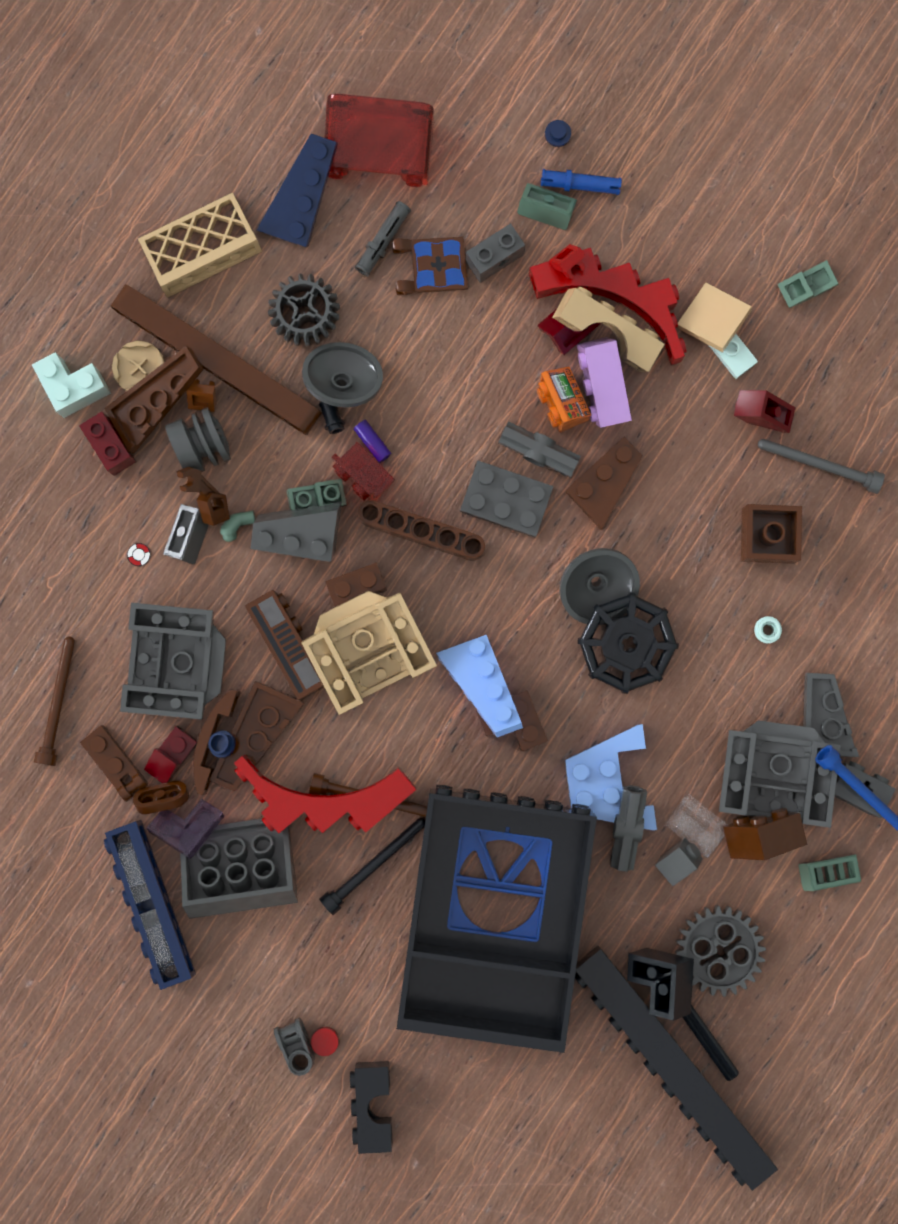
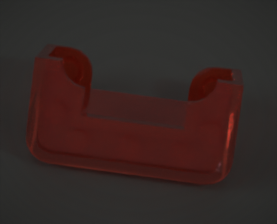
(380, 136)

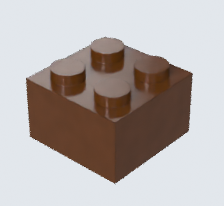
(771, 533)

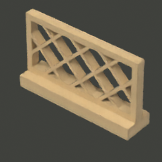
(204, 265)

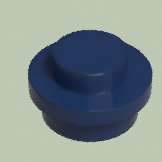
(557, 133)
(222, 744)

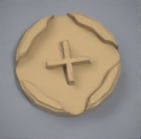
(135, 362)

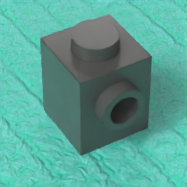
(679, 861)

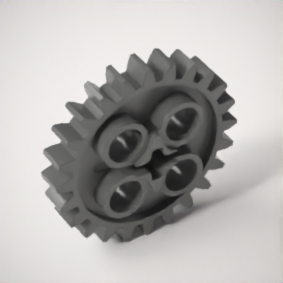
(733, 972)

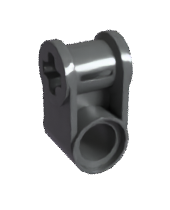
(294, 1045)

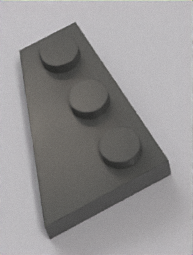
(825, 712)

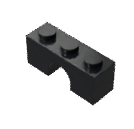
(372, 1132)

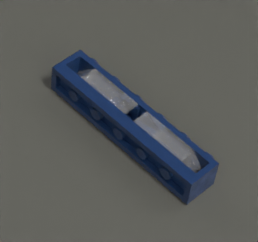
(150, 905)

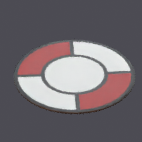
(138, 554)

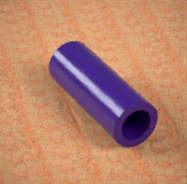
(372, 441)

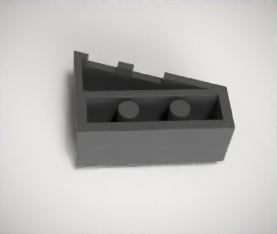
(299, 532)

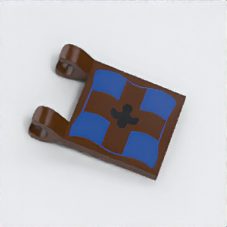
(436, 264)

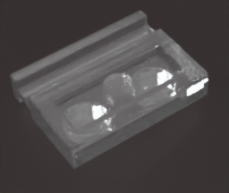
(696, 824)

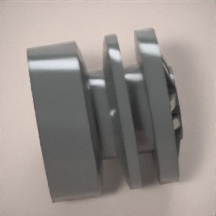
(198, 441)

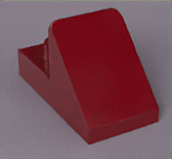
(170, 755)

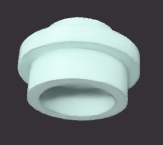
(775, 626)

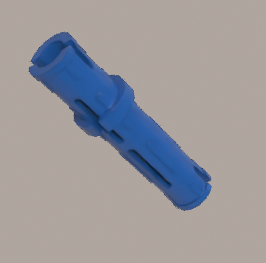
(580, 181)

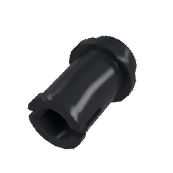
(333, 421)

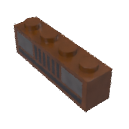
(284, 642)

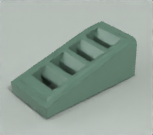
(812, 874)

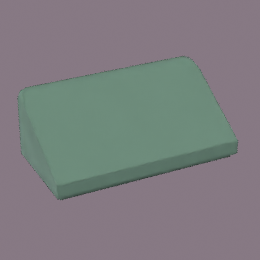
(546, 206)

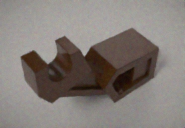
(197, 483)

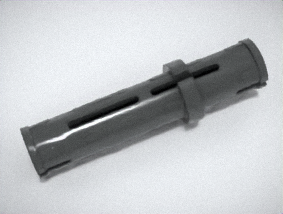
(376, 248)

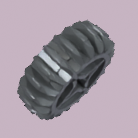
(309, 299)

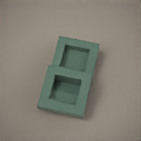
(808, 284)

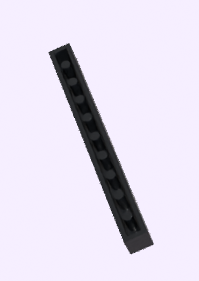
(675, 1068)

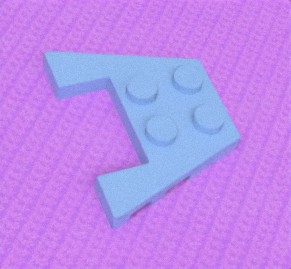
(596, 776)

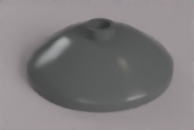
(342, 374)
(616, 580)

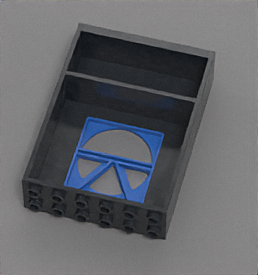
(485, 982)

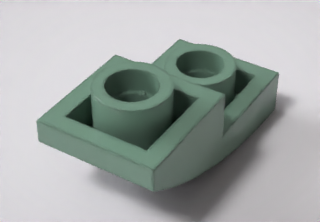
(318, 494)

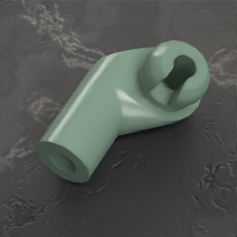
(236, 520)

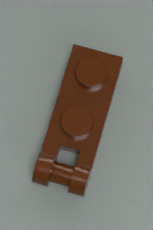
(113, 762)

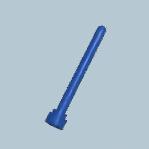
(830, 759)

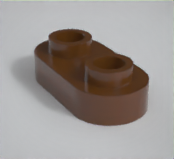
(160, 797)

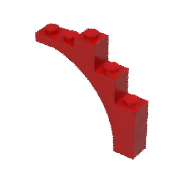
(620, 285)
(364, 805)

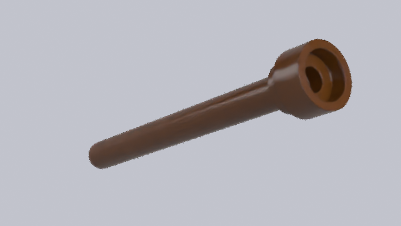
(46, 753)
(322, 786)

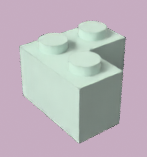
(67, 390)

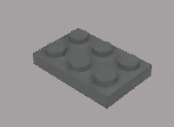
(506, 499)

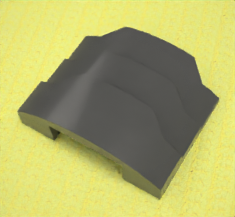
(173, 661)
(776, 769)

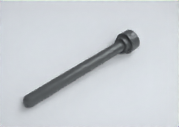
(870, 480)

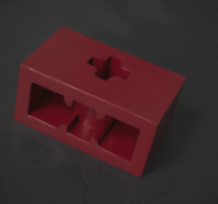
(107, 443)

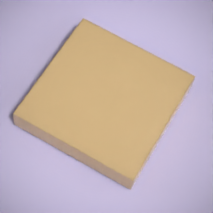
(714, 317)

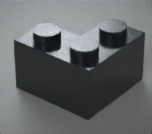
(669, 980)

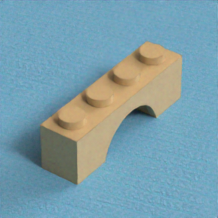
(636, 346)

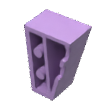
(604, 381)

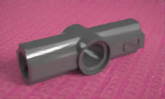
(539, 449)
(628, 828)

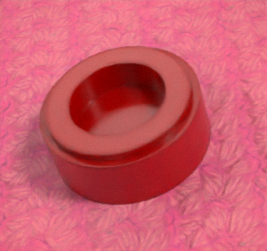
(324, 1041)

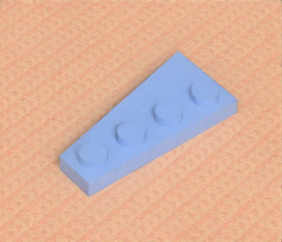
(482, 682)

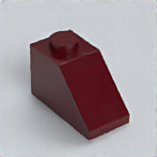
(764, 410)

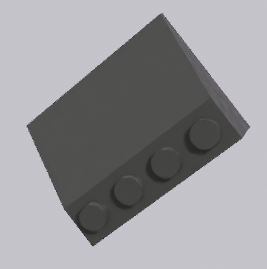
(239, 870)

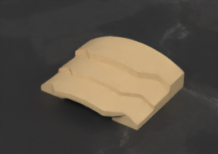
(366, 648)

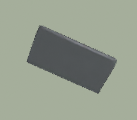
(186, 535)

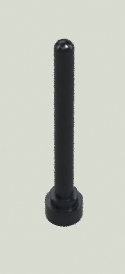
(334, 899)

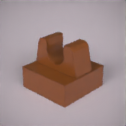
(201, 396)

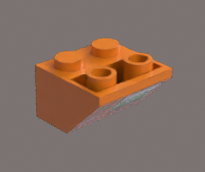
(563, 399)

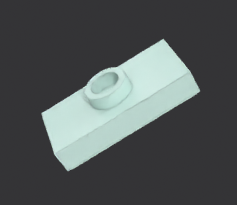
(736, 357)

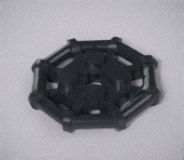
(621, 629)

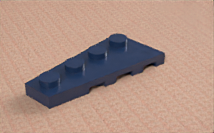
(300, 195)

